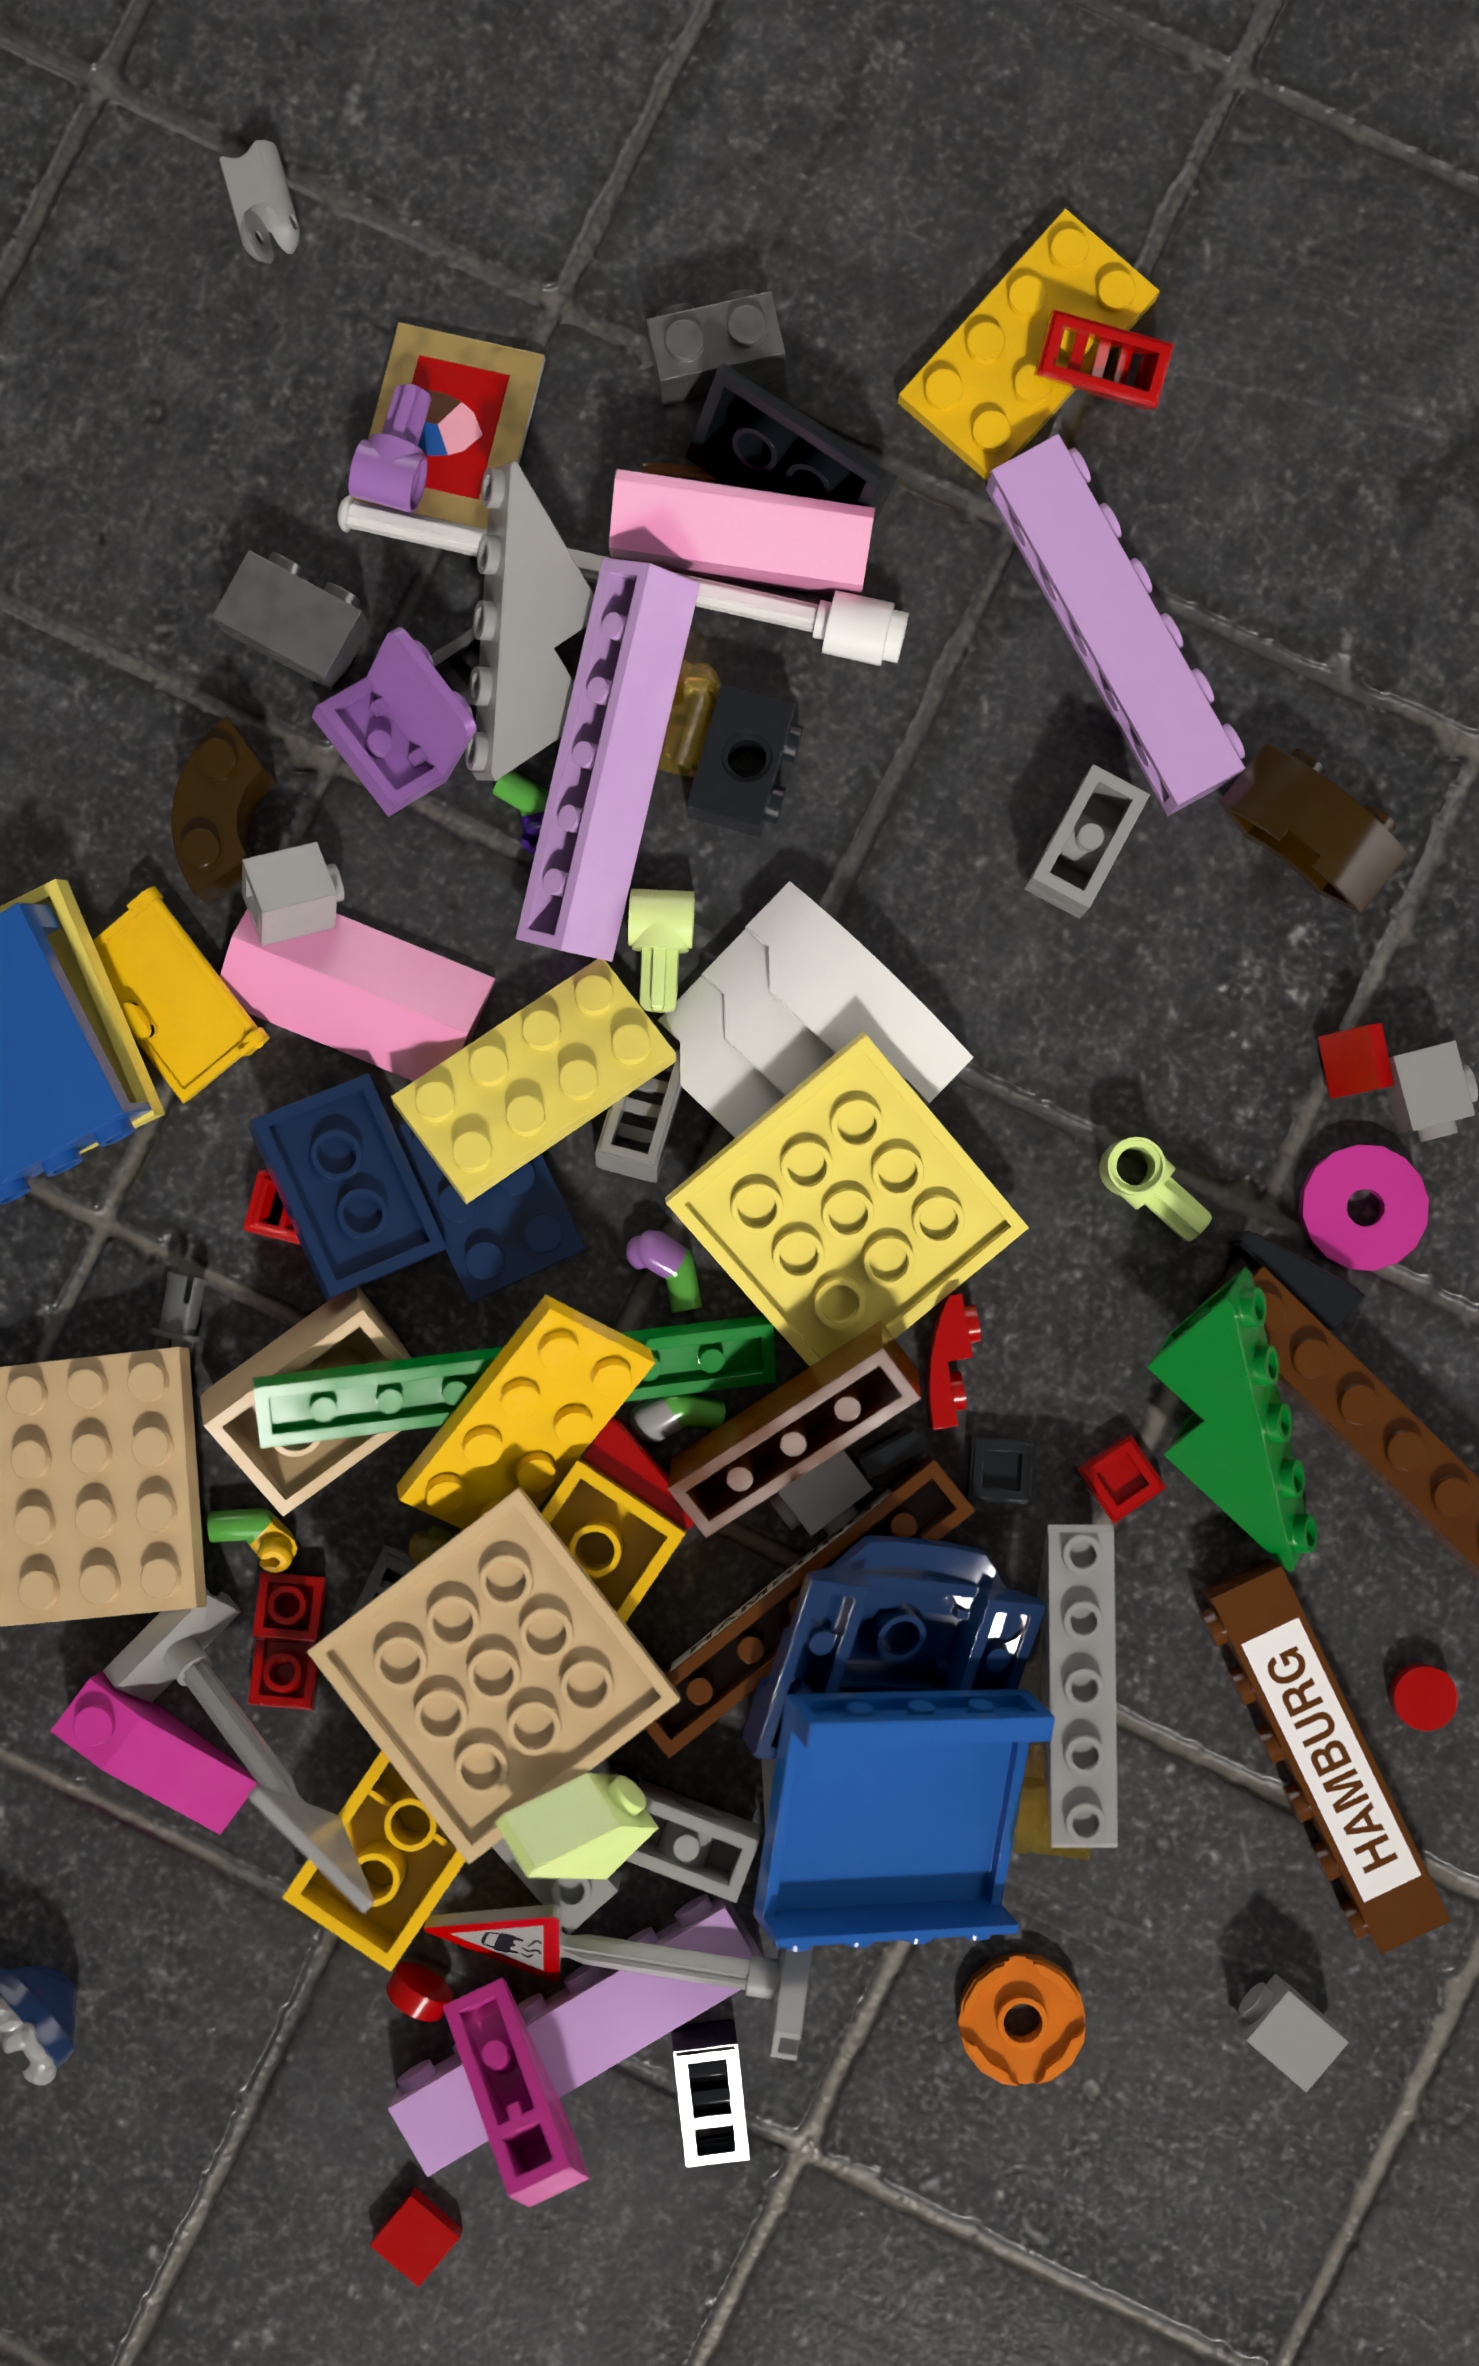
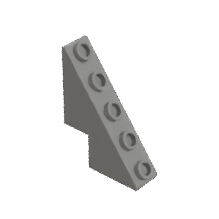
(527, 609)
(1080, 1685)

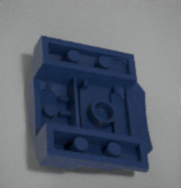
(897, 1621)

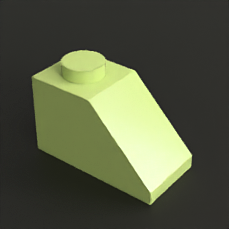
(579, 1828)

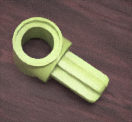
(661, 930)
(1157, 1189)

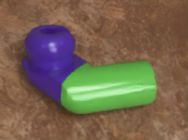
(527, 798)

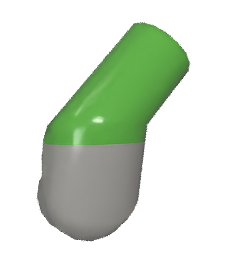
(667, 1415)

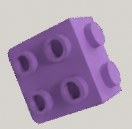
(399, 724)

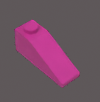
(154, 1753)
(515, 2096)

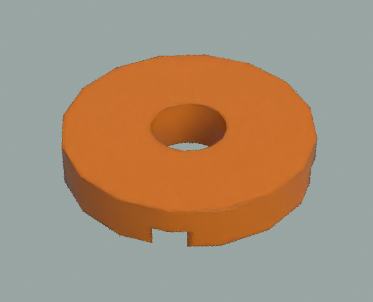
(1016, 1981)

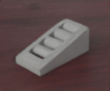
(632, 1162)

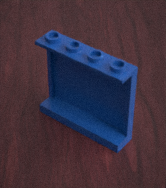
(53, 1070)
(894, 1815)

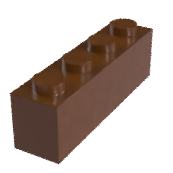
(794, 1429)

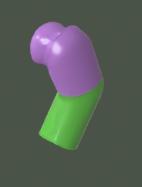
(670, 1261)

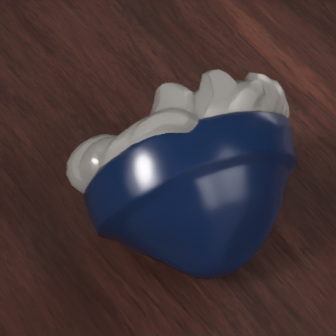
(36, 2020)

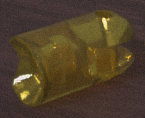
(689, 718)

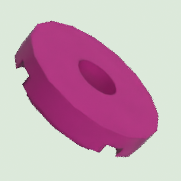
(1400, 1200)

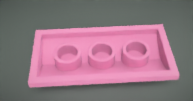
(740, 533)
(359, 993)

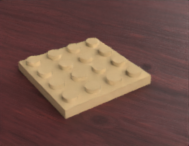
(99, 1488)
(494, 1673)

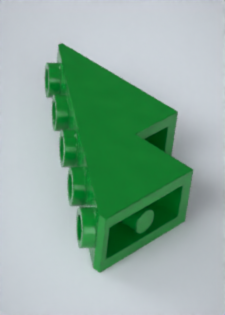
(1239, 1429)

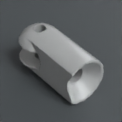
(261, 200)

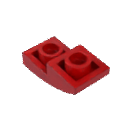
(950, 1340)
(285, 1628)

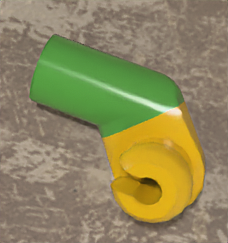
(262, 1532)

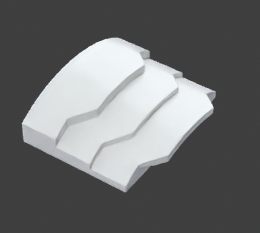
(790, 1001)

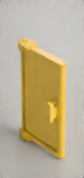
(178, 992)

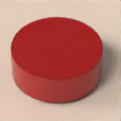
(1423, 1697)
(418, 1992)

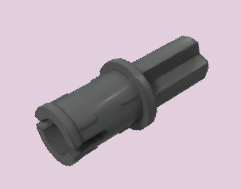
(180, 1312)

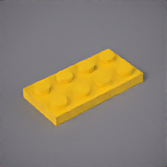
(982, 381)
(527, 1415)

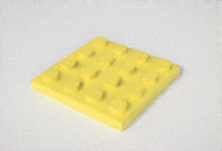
(846, 1206)

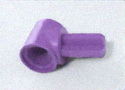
(390, 464)

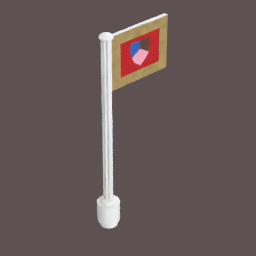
(481, 421)

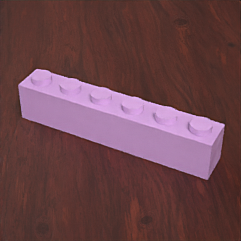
(1114, 624)
(608, 758)
(577, 2031)

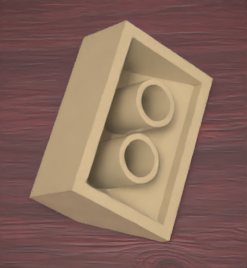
(335, 1335)

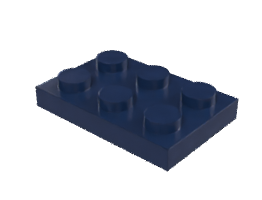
(347, 1186)
(502, 1232)

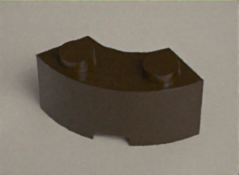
(216, 809)
(1314, 826)

